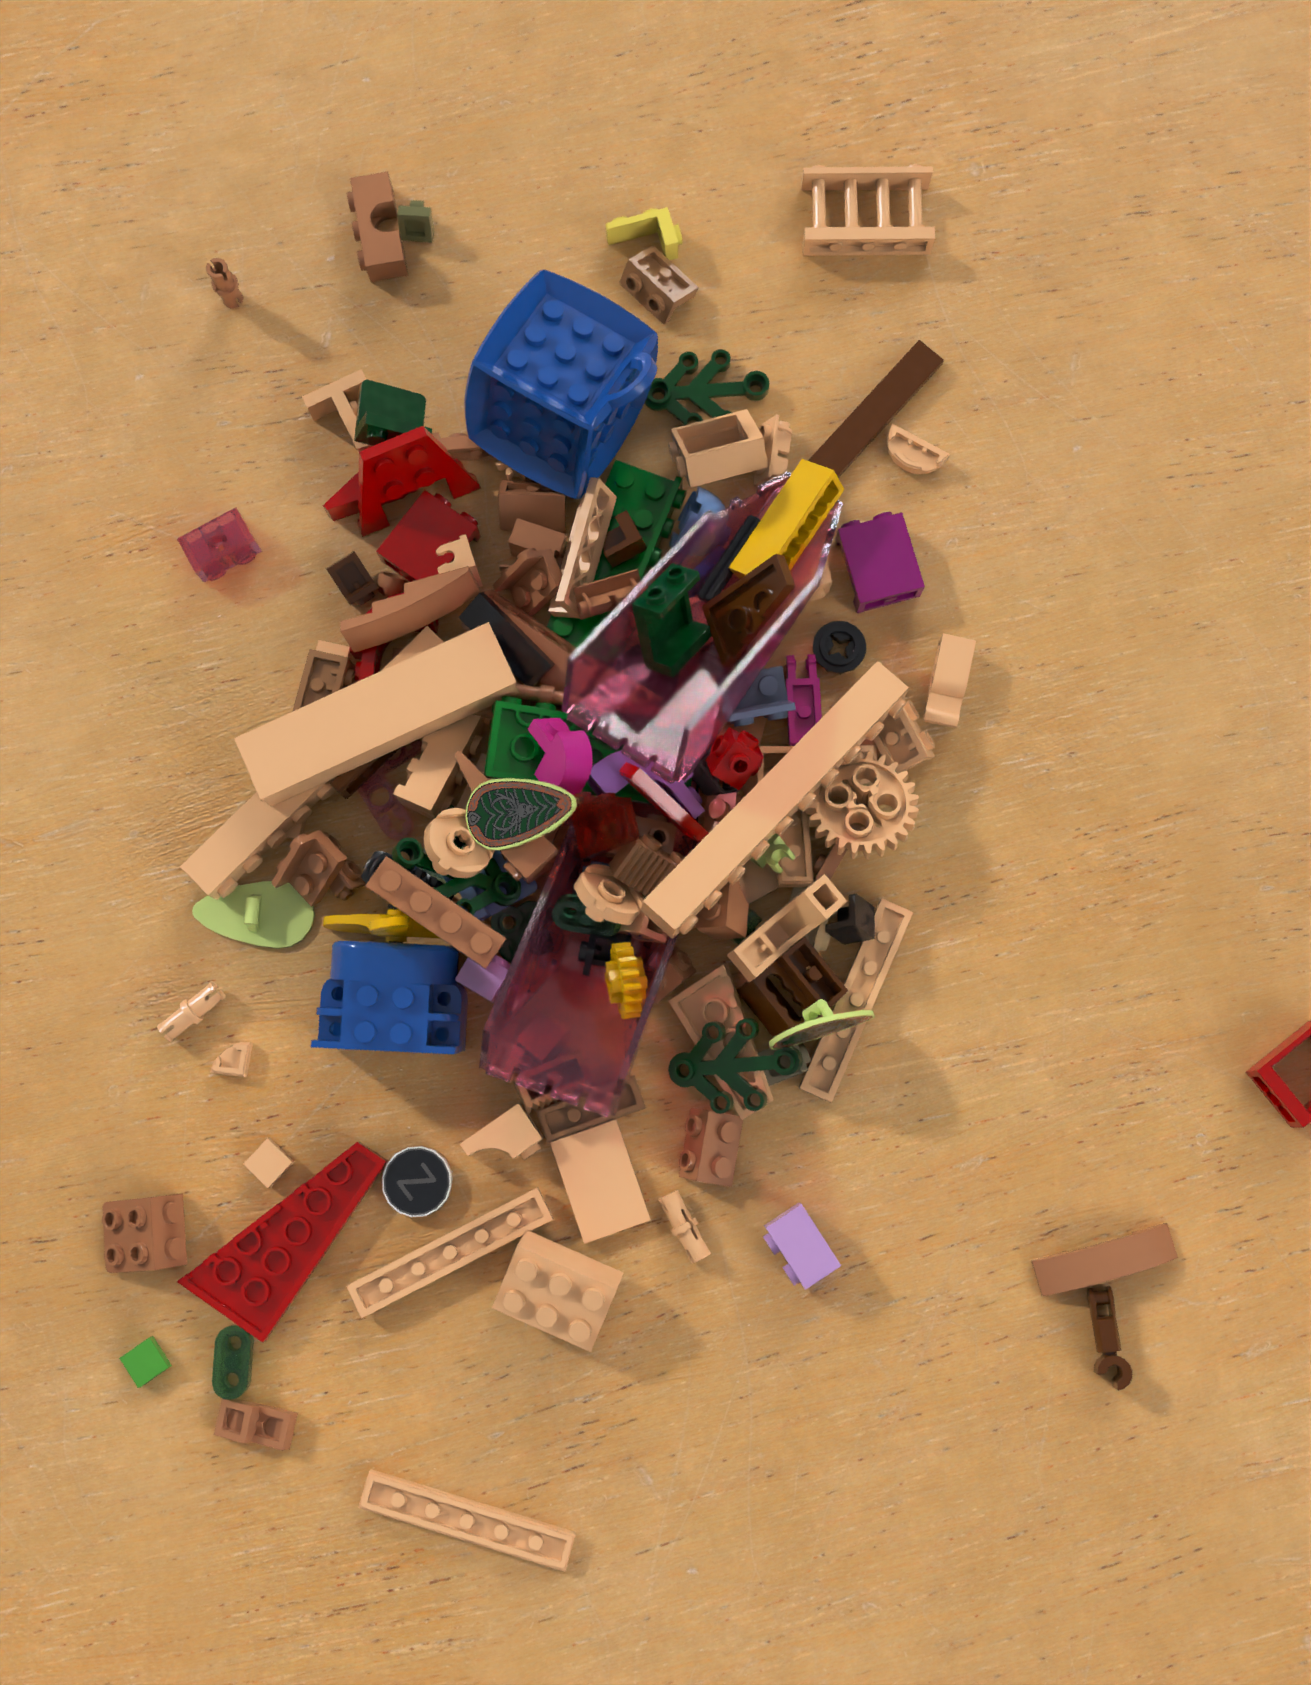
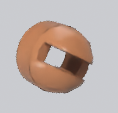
(390, 583)

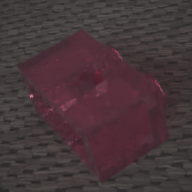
(203, 544)

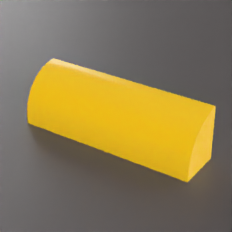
(791, 518)

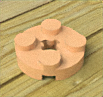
(445, 855)
(607, 896)

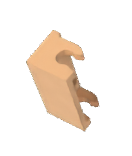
(463, 557)

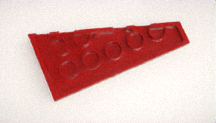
(272, 1258)

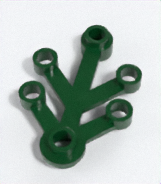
(699, 390)
(488, 882)
(728, 1066)

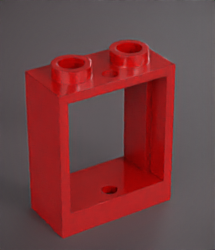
(1273, 1086)

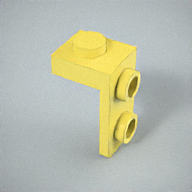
(645, 224)

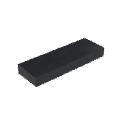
(520, 651)

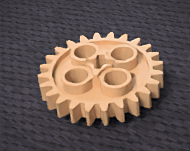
(887, 789)

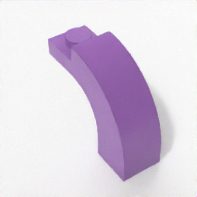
(606, 779)

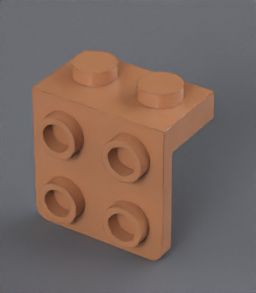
(144, 1234)

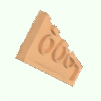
(717, 1000)

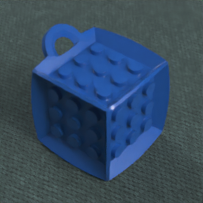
(559, 382)

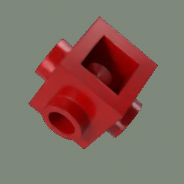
(735, 757)

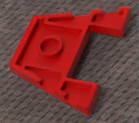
(401, 467)

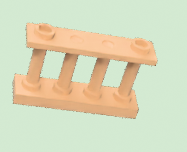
(858, 240)

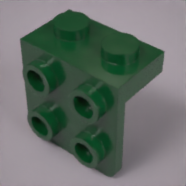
(387, 412)

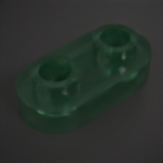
(578, 920)
(232, 1360)

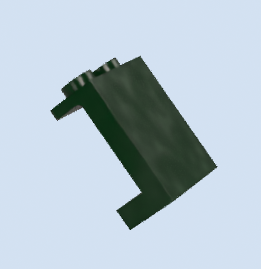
(666, 621)

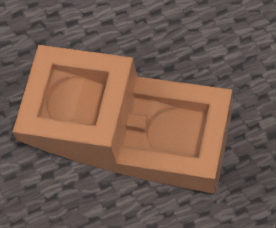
(255, 1423)

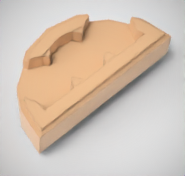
(914, 453)

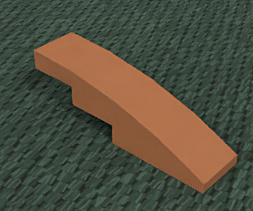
(418, 606)

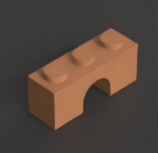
(381, 251)

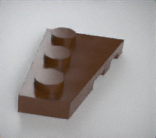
(747, 606)

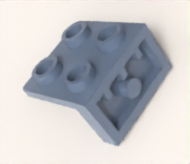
(764, 698)

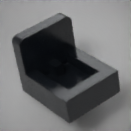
(597, 950)

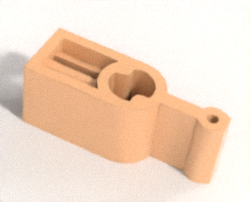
(949, 680)

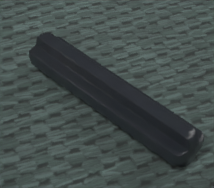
(721, 573)

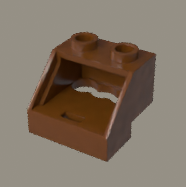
(801, 983)

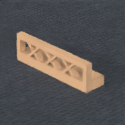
(583, 546)

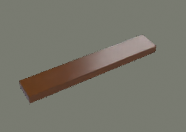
(878, 409)

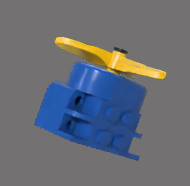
(392, 991)

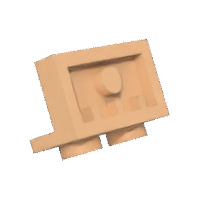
(903, 740)

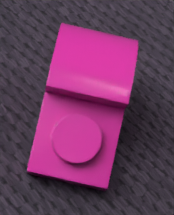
(566, 756)

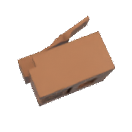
(530, 535)

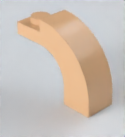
(786, 927)

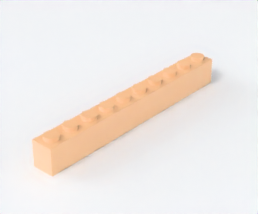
(774, 800)
(258, 826)

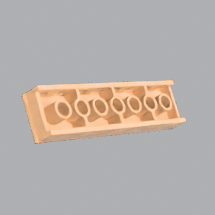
(376, 715)

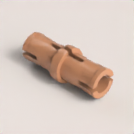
(224, 283)

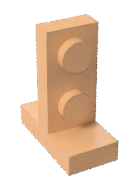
(339, 396)

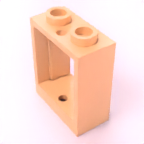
(718, 448)

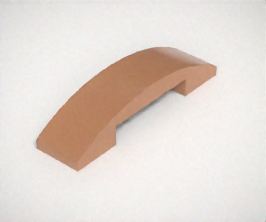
(1104, 1260)

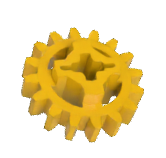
(626, 980)

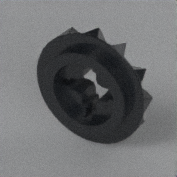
(842, 633)

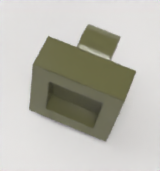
(415, 222)

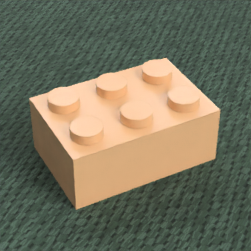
(557, 1290)

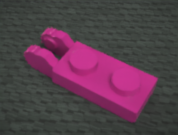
(805, 695)

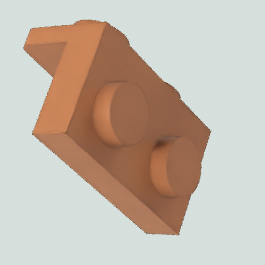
(710, 1147)

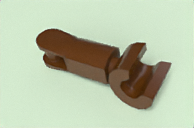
(1107, 1338)

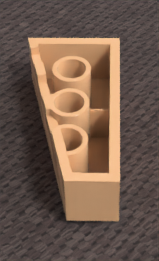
(437, 773)

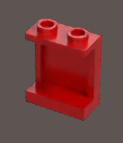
(421, 531)

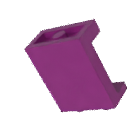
(880, 561)

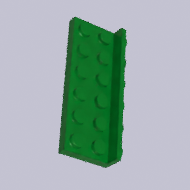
(650, 504)
(517, 754)

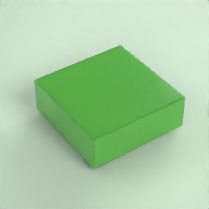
(145, 1361)

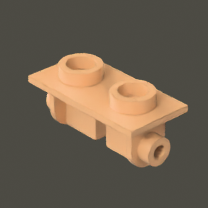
(776, 440)

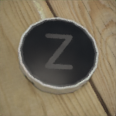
(417, 1181)

